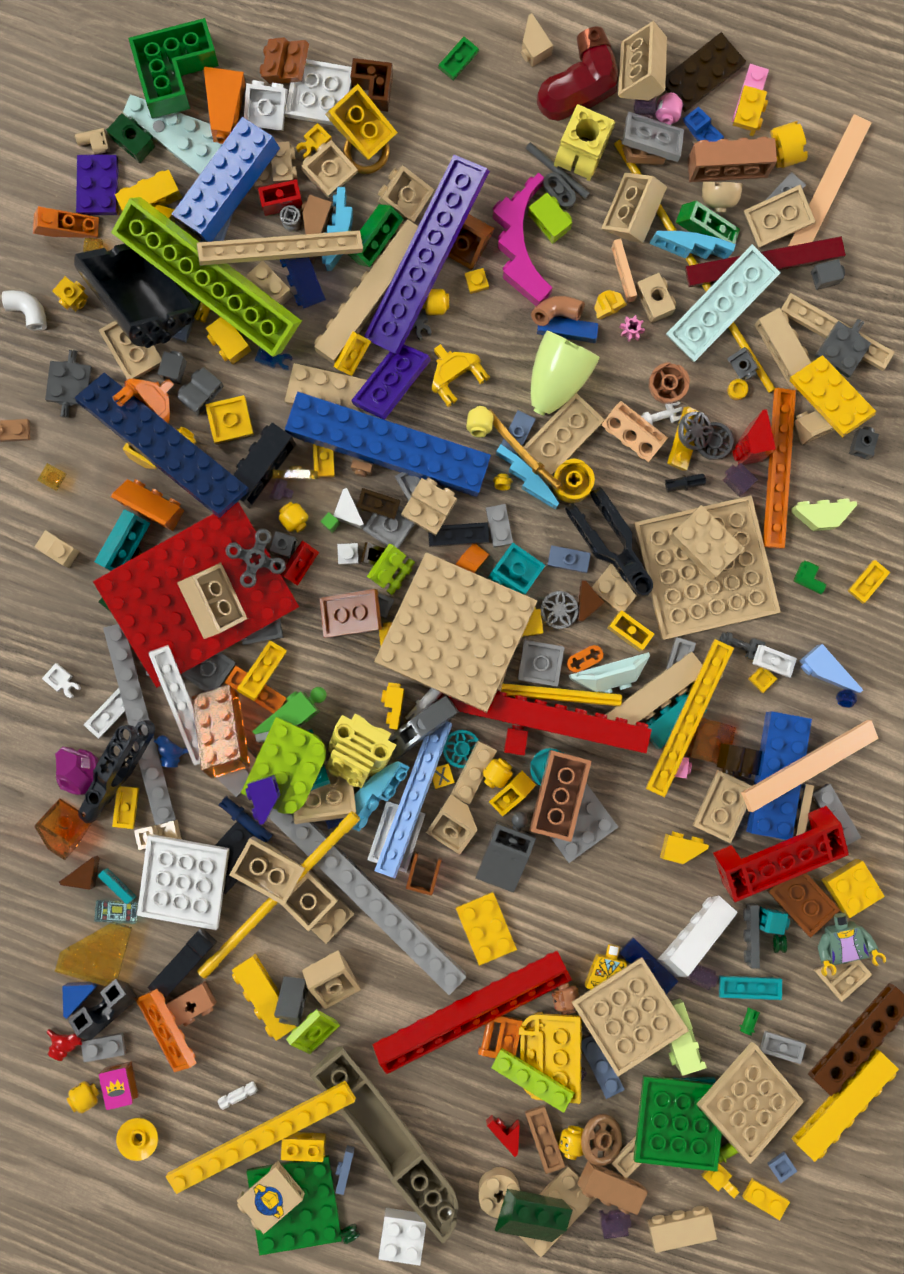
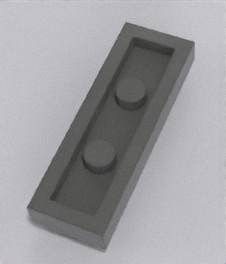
(751, 935)

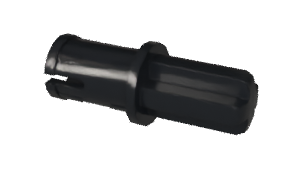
(685, 482)

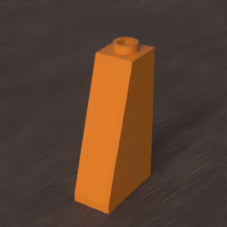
(224, 98)

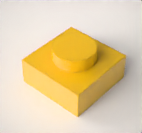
(476, 281)

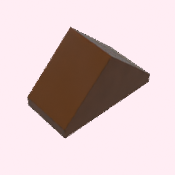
(588, 601)
(83, 876)

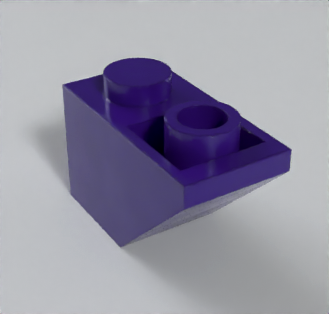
(264, 796)

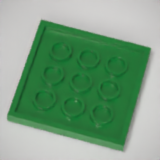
(674, 1127)
(311, 1221)

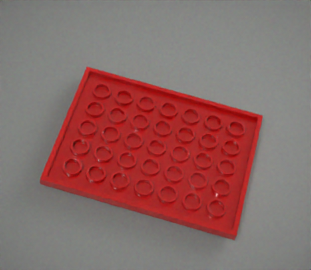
(154, 611)

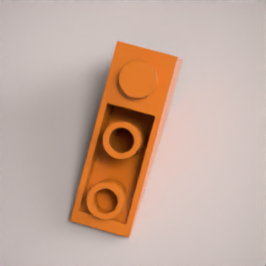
(64, 224)

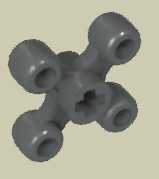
(264, 561)

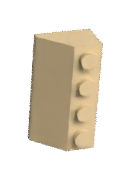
(643, 64)

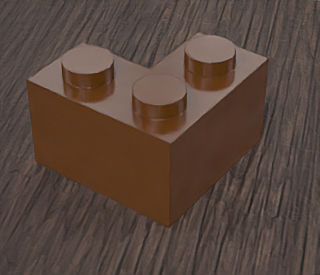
(376, 78)

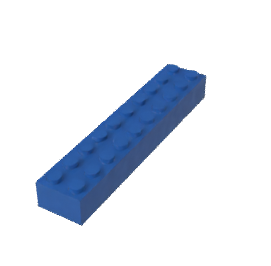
(387, 444)

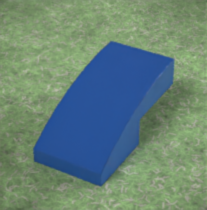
(700, 126)

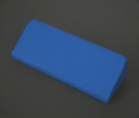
(571, 329)

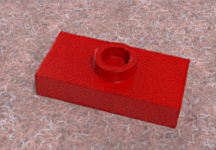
(299, 563)

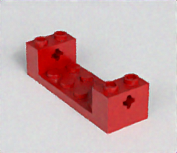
(784, 860)

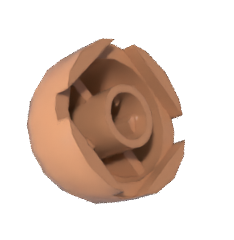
(669, 383)

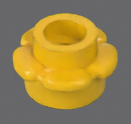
(502, 482)

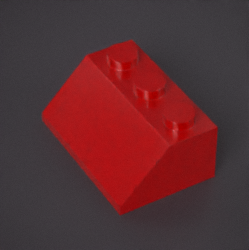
(756, 441)

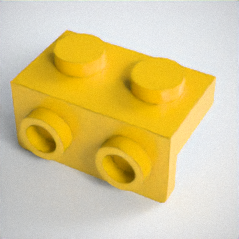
(749, 109)

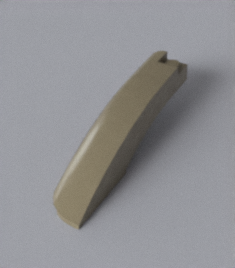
(391, 1143)

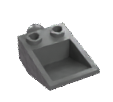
(504, 856)

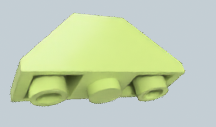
(823, 514)

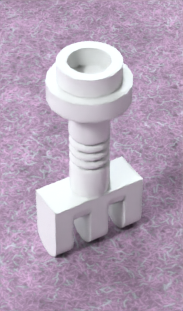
(669, 413)

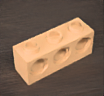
(644, 431)

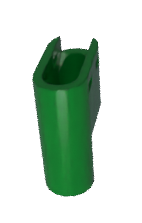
(806, 577)

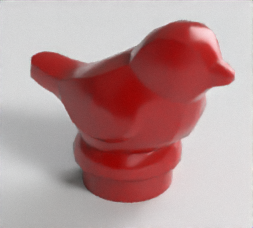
(62, 1044)

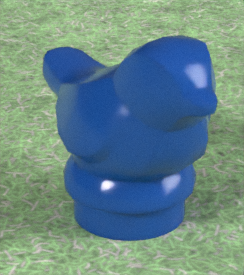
(169, 751)

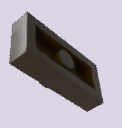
(378, 504)

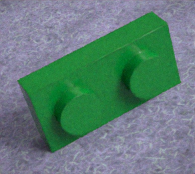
(458, 58)

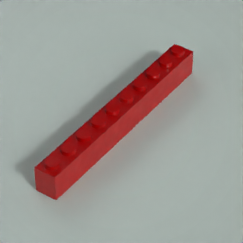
(563, 722)
(471, 1012)

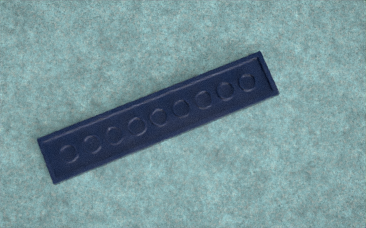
(163, 446)

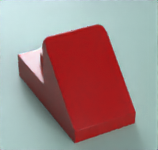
(508, 1137)

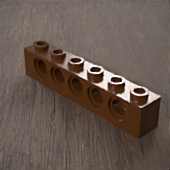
(849, 1040)

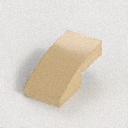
(167, 829)

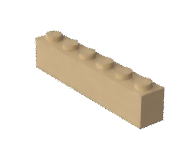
(658, 691)

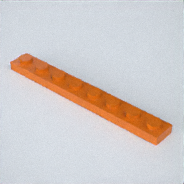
(779, 469)

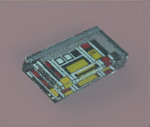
(116, 912)

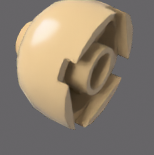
(721, 195)

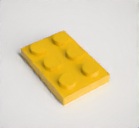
(486, 928)

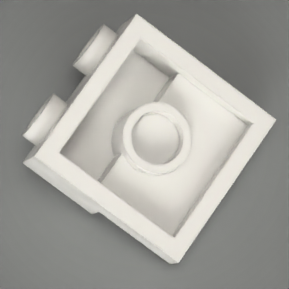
(265, 105)

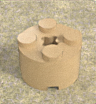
(490, 1184)

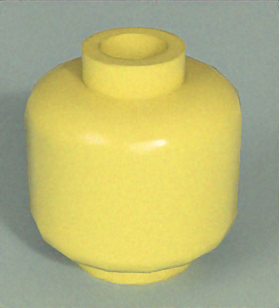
(479, 421)

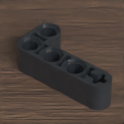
(183, 962)

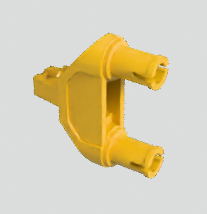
(452, 366)

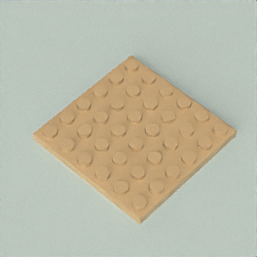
(685, 596)
(456, 632)

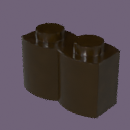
(739, 759)

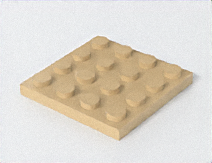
(629, 1016)
(750, 1102)

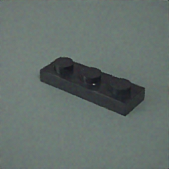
(460, 535)

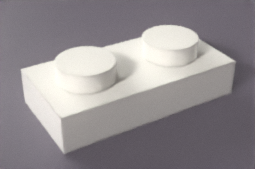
(774, 661)

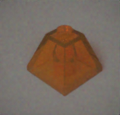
(61, 829)

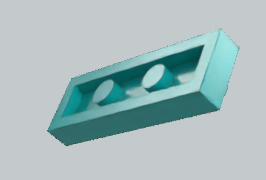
(750, 987)

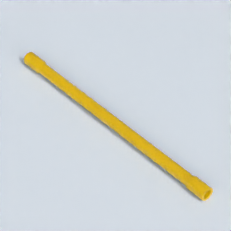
(213, 961)

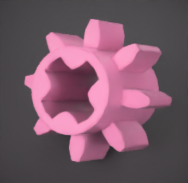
(633, 322)

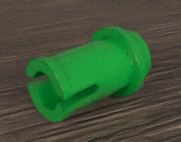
(749, 1021)

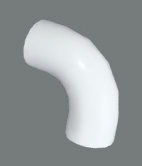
(29, 305)

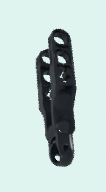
(627, 562)
(106, 782)

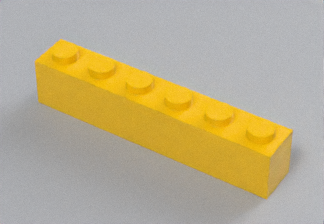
(841, 1108)

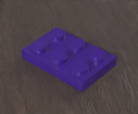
(97, 185)

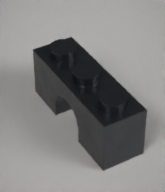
(91, 1021)

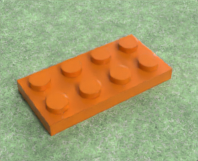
(166, 1031)

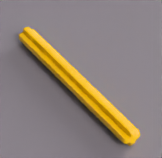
(563, 695)

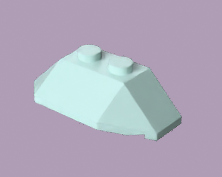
(612, 675)

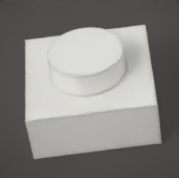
(348, 554)

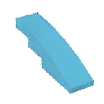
(684, 243)
(532, 483)

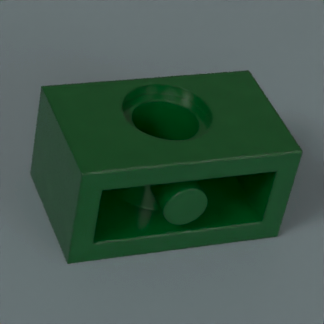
(137, 147)

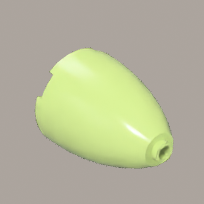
(559, 372)

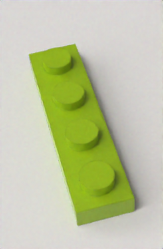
(533, 1080)

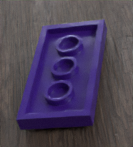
(390, 381)

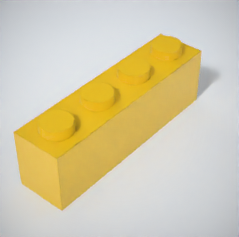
(262, 993)

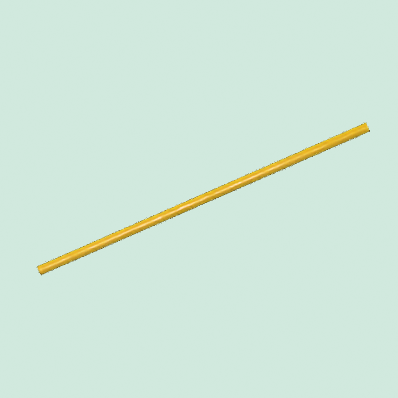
(691, 261)

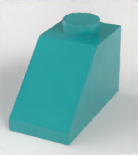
(773, 921)

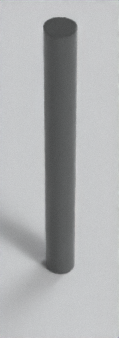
(550, 164)

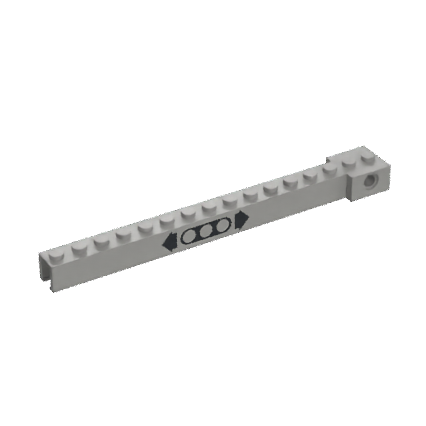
(362, 891)

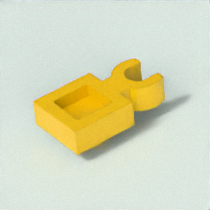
(314, 138)

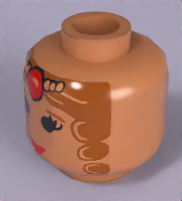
(563, 998)

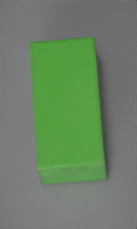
(330, 522)

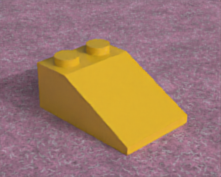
(361, 122)

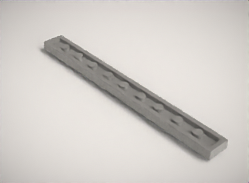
(136, 712)

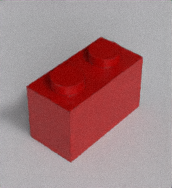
(279, 195)

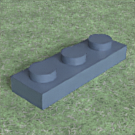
(601, 1068)

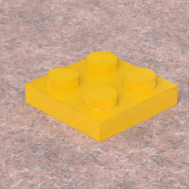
(229, 419)

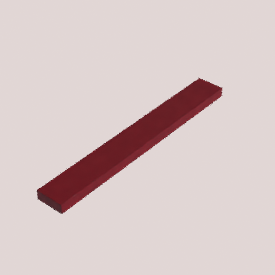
(780, 258)

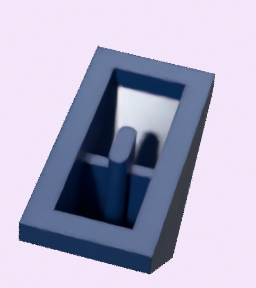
(75, 994)

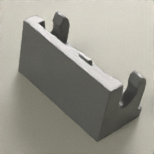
(291, 1001)

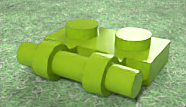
(386, 567)

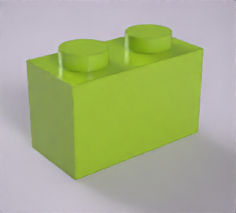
(550, 217)

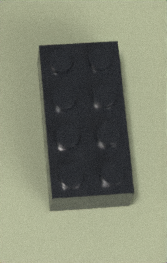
(264, 457)

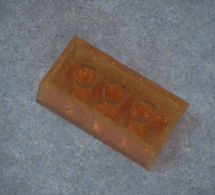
(220, 731)

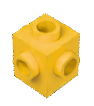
(70, 294)

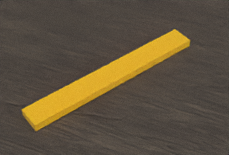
(689, 718)

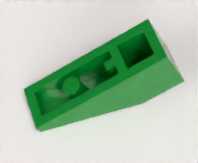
(702, 220)

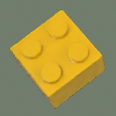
(853, 888)

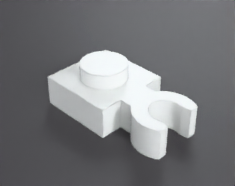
(59, 679)

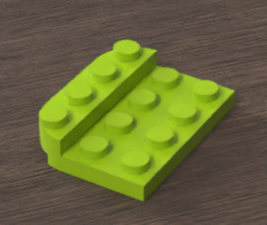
(294, 759)

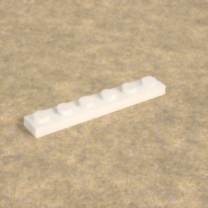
(177, 697)

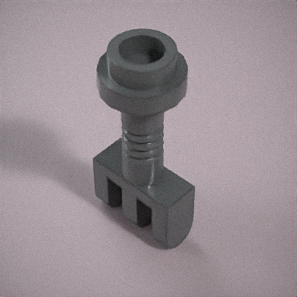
(750, 648)

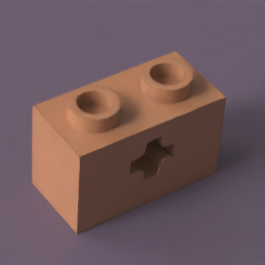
(200, 995)

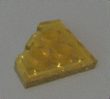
(96, 956)

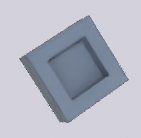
(782, 1167)

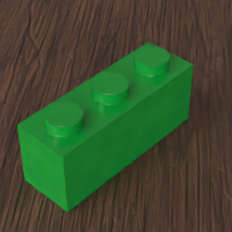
(377, 233)

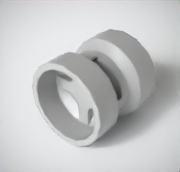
(293, 222)

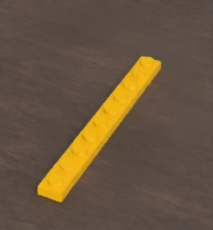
(261, 1137)

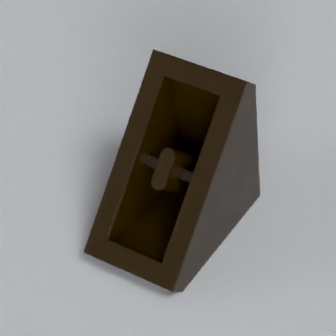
(371, 554)

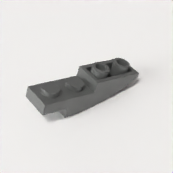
(422, 725)

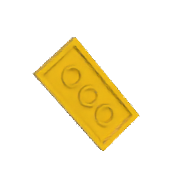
(832, 396)

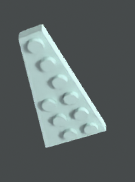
(182, 136)

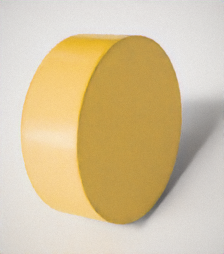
(737, 389)

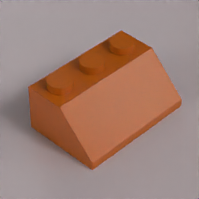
(149, 503)

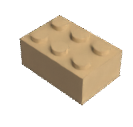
(706, 542)

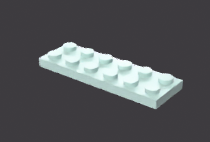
(723, 303)

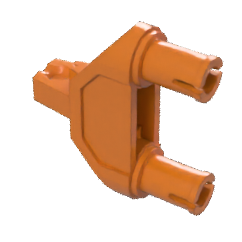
(149, 393)

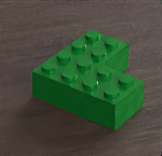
(165, 57)

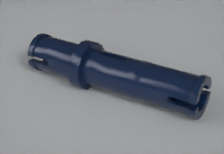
(244, 819)

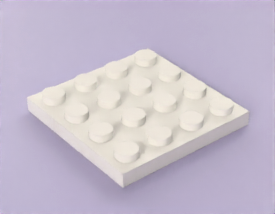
(183, 881)

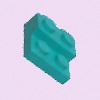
(516, 569)

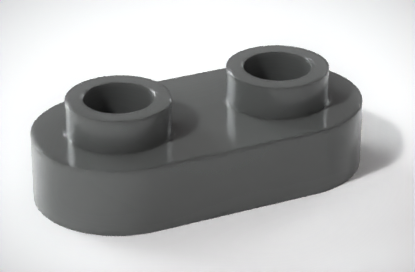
(561, 190)

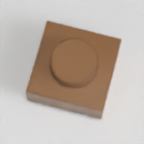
(361, 468)

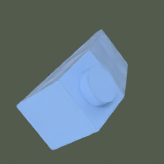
(824, 666)

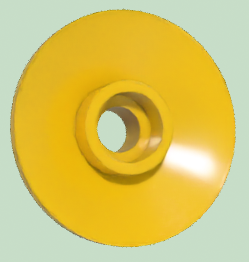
(130, 1146)

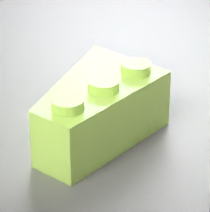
(685, 1048)

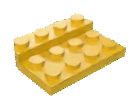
(555, 1048)

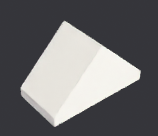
(347, 511)

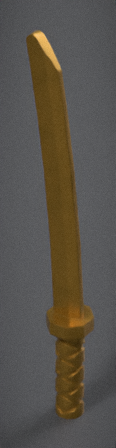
(538, 468)

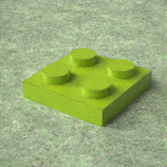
(312, 1031)

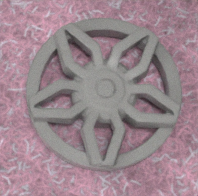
(559, 610)

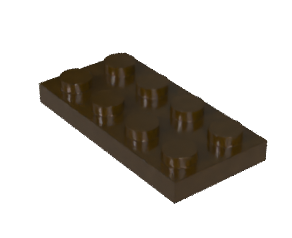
(704, 71)

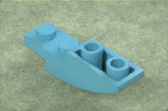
(341, 222)
(378, 787)

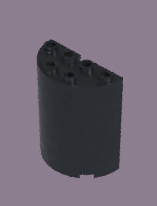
(136, 294)

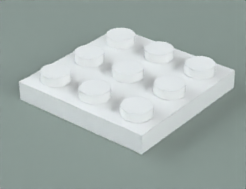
(318, 92)

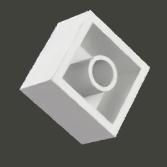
(402, 1237)

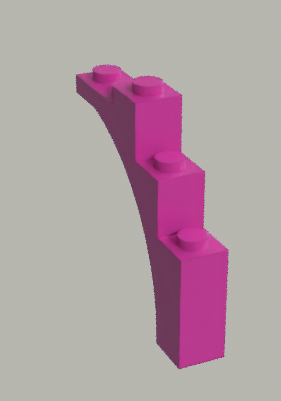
(520, 271)

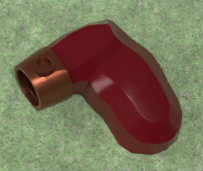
(583, 82)

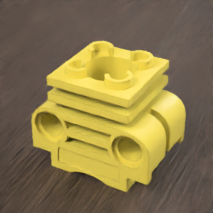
(582, 154)
(358, 750)

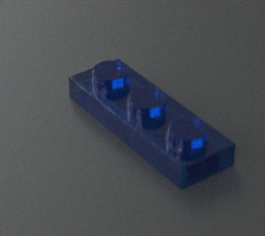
(634, 950)

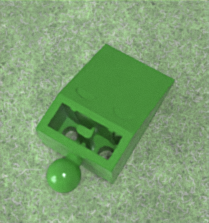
(297, 710)

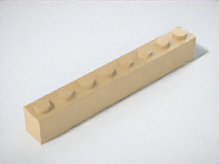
(366, 297)

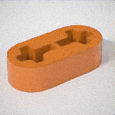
(587, 663)

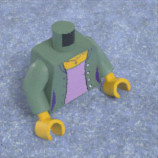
(845, 944)

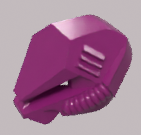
(75, 769)

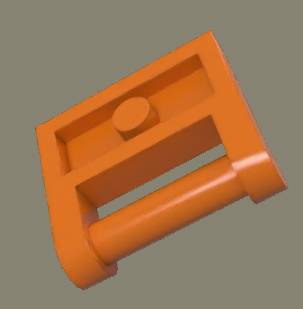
(507, 1037)

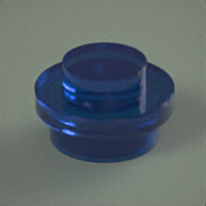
(846, 698)

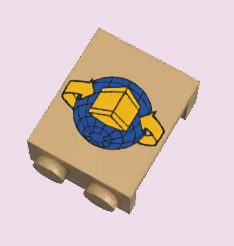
(270, 1198)

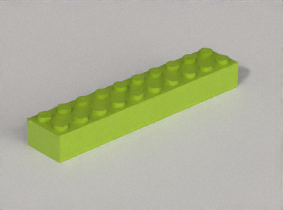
(214, 285)

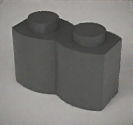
(200, 391)

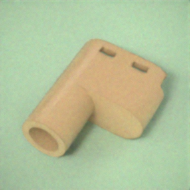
(97, 139)

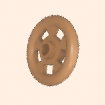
(601, 1140)

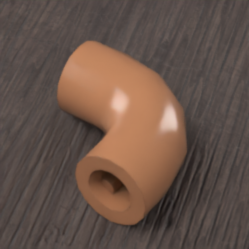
(555, 307)

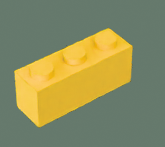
(156, 190)

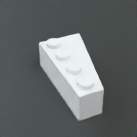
(697, 937)

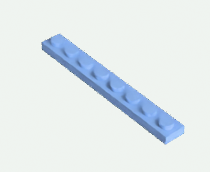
(412, 802)

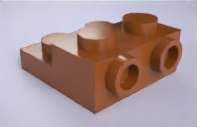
(284, 60)

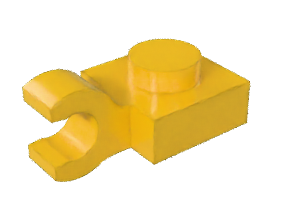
(720, 1179)

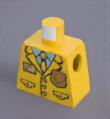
(604, 966)

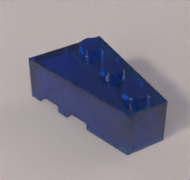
(304, 281)

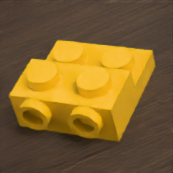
(393, 698)

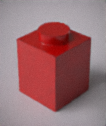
(516, 740)

